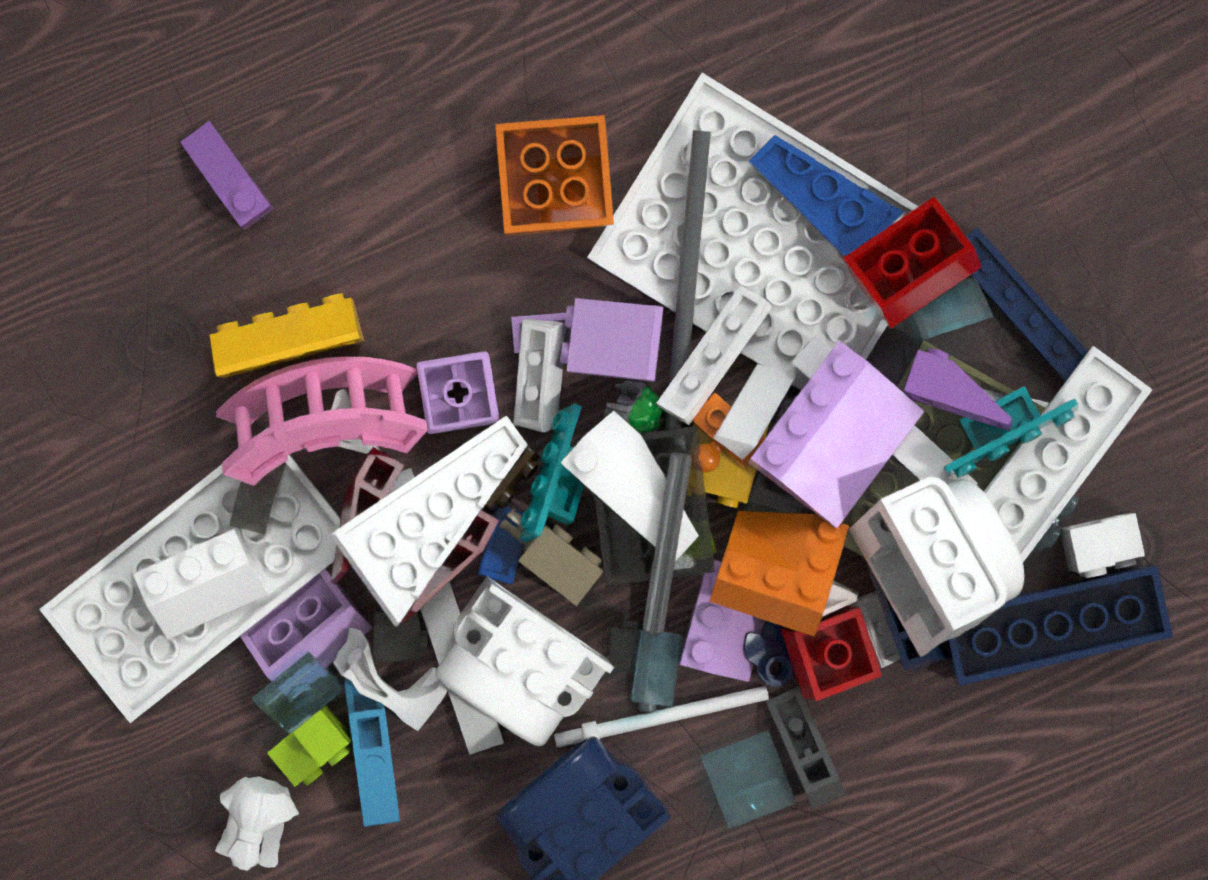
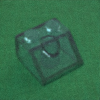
(952, 310)

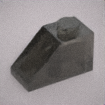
(257, 503)

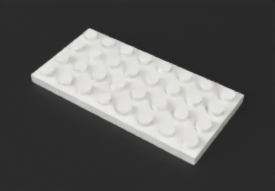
(115, 632)

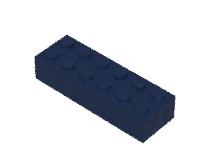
(1063, 625)

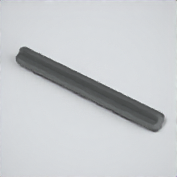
(667, 542)

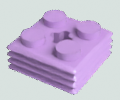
(438, 377)

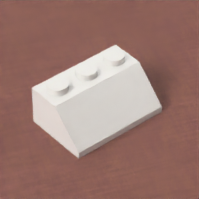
(200, 583)

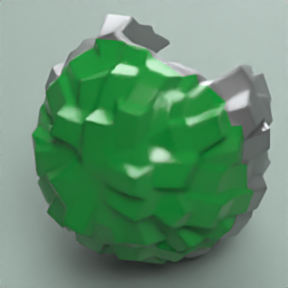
(637, 406)

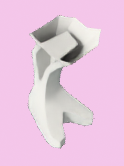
(410, 705)

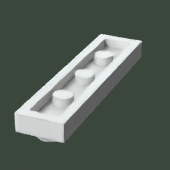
(714, 355)

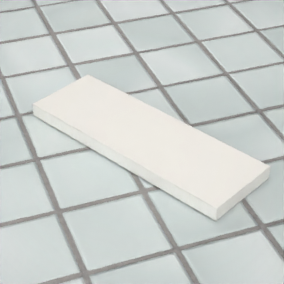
(1051, 468)

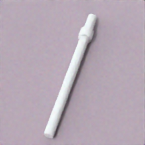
(661, 716)

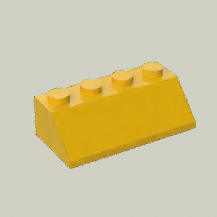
(285, 337)

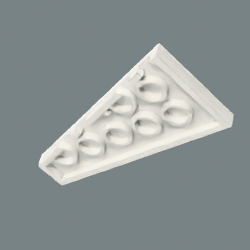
(416, 527)

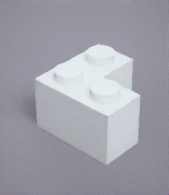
(1101, 544)

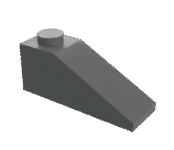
(805, 748)

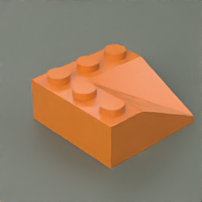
(554, 175)
(780, 567)

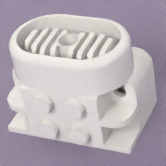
(940, 558)
(519, 664)

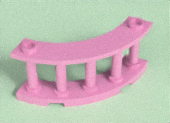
(319, 428)

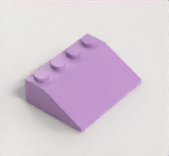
(836, 435)

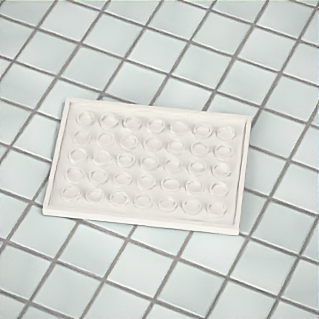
(746, 235)

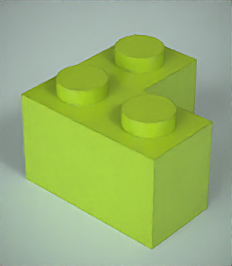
(311, 746)

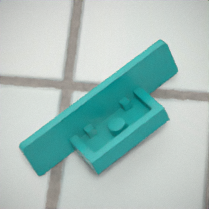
(993, 442)
(555, 489)

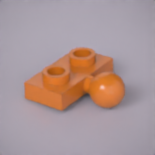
(708, 422)

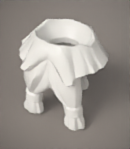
(256, 812)

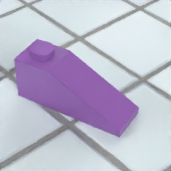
(226, 176)
(946, 386)

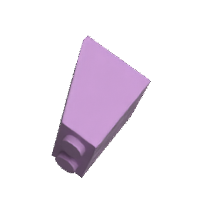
(612, 339)

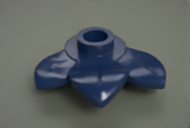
(766, 649)

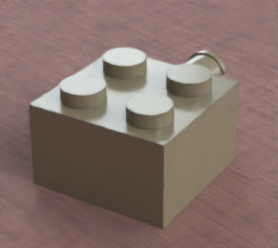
(557, 560)

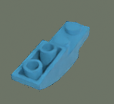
(372, 758)

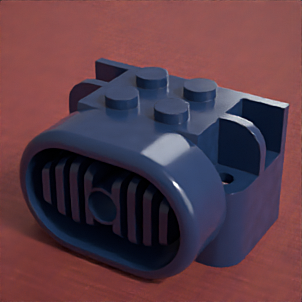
(581, 815)

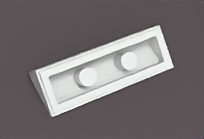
(539, 374)
(753, 409)

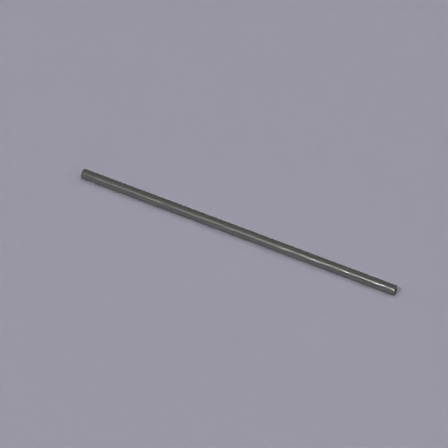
(688, 272)

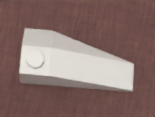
(626, 477)

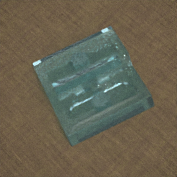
(748, 779)

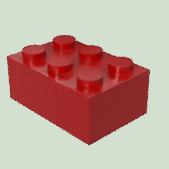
(912, 262)

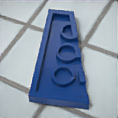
(825, 198)

